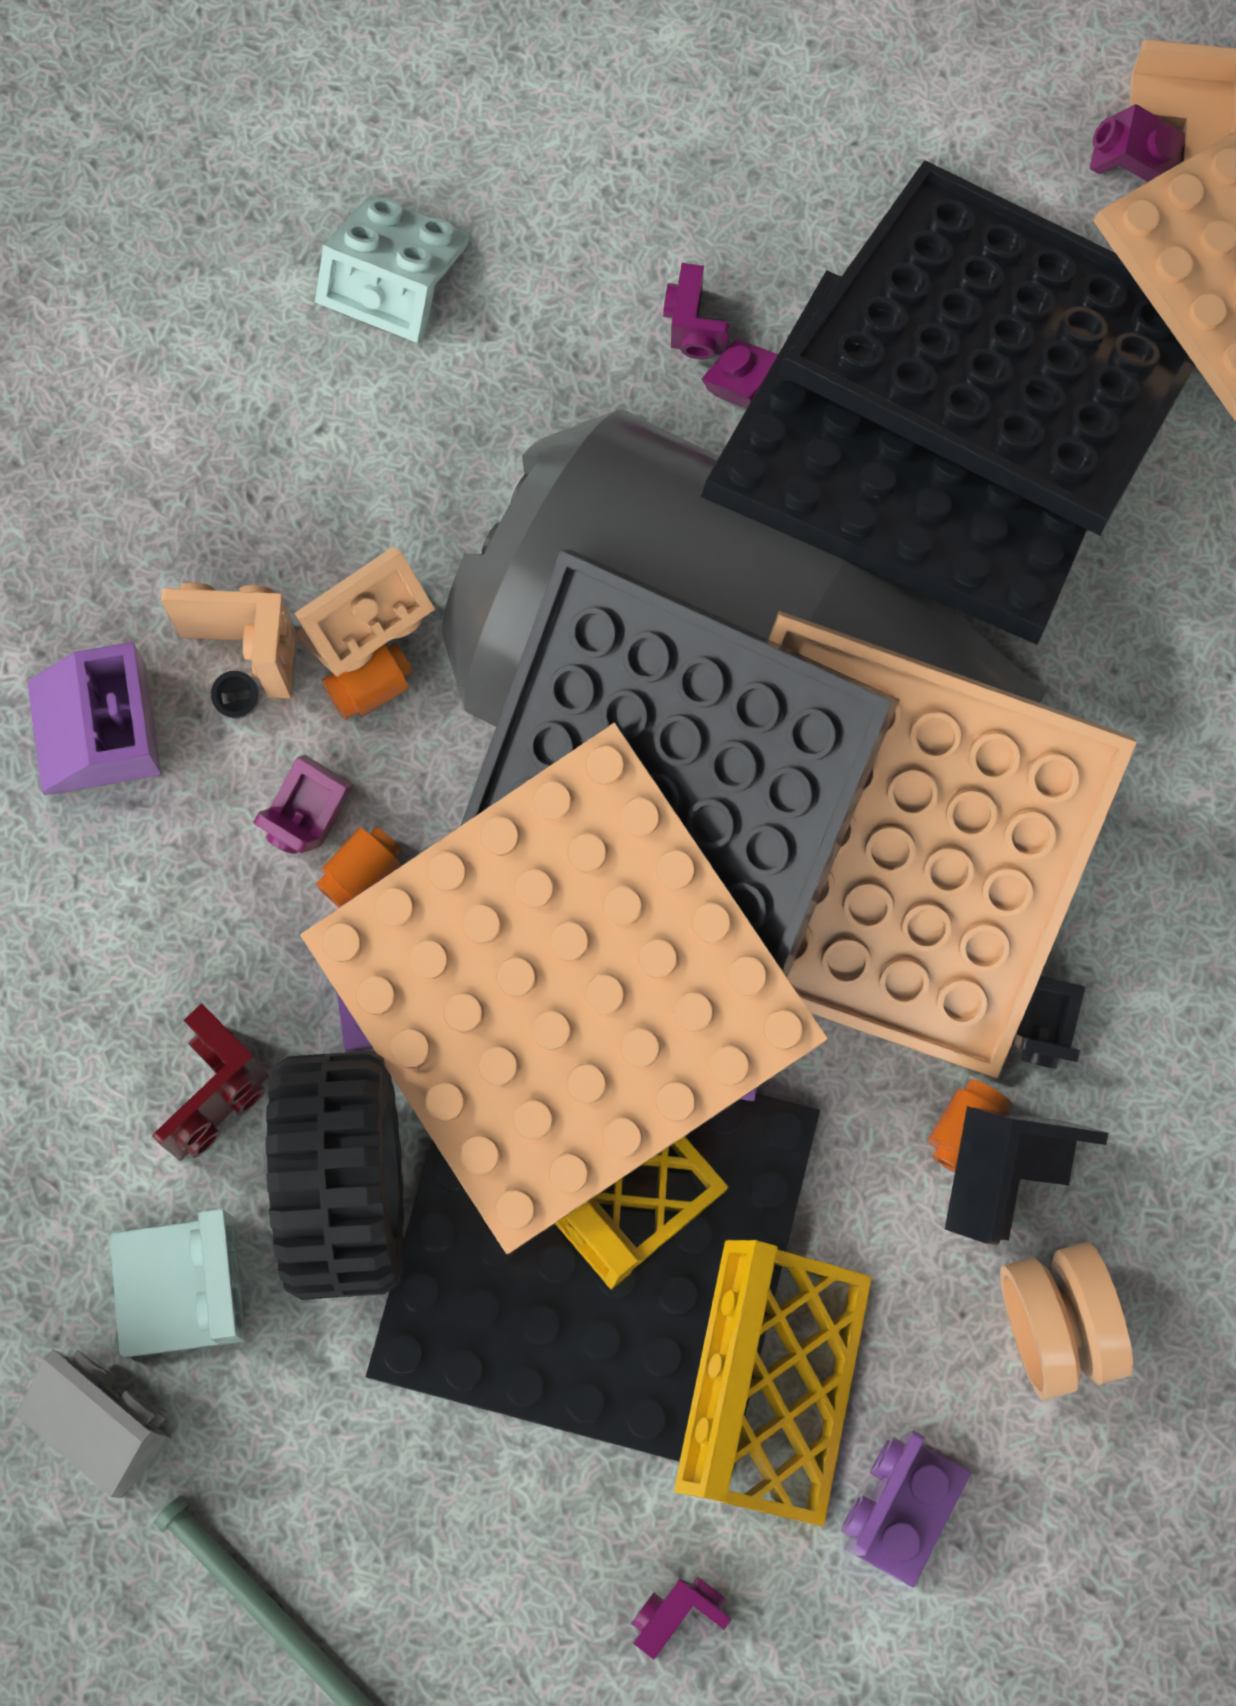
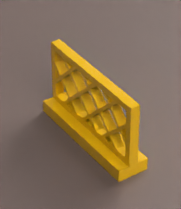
(605, 1244)
(726, 1383)

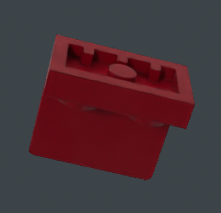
(232, 1088)

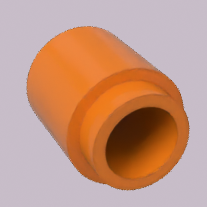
(371, 684)
(358, 865)
(949, 1128)

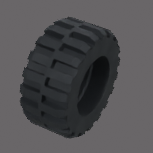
(335, 1175)

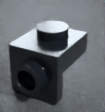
(1050, 1023)

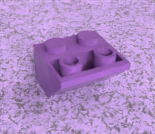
(94, 720)

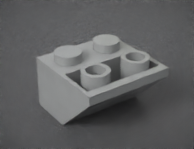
(91, 1423)

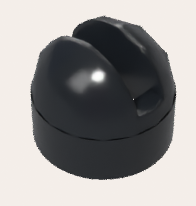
(232, 682)

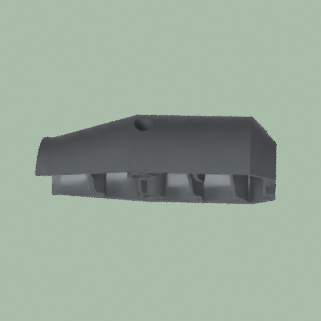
(637, 506)

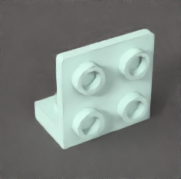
(387, 266)
(177, 1286)

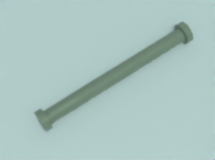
(259, 1604)

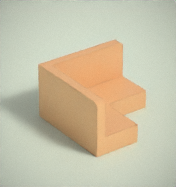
(1187, 89)

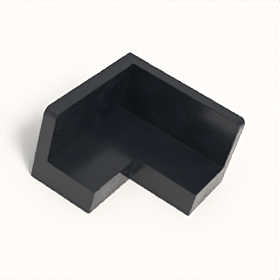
(995, 1155)

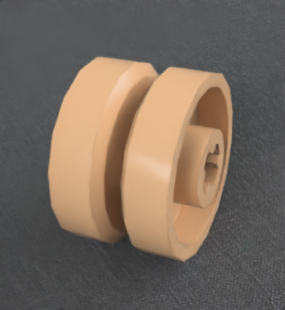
(1066, 1320)

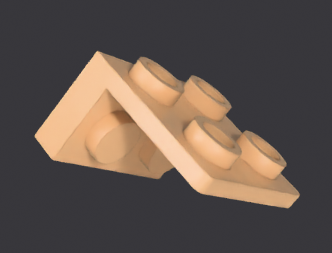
(363, 613)
(251, 616)

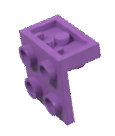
(906, 1508)

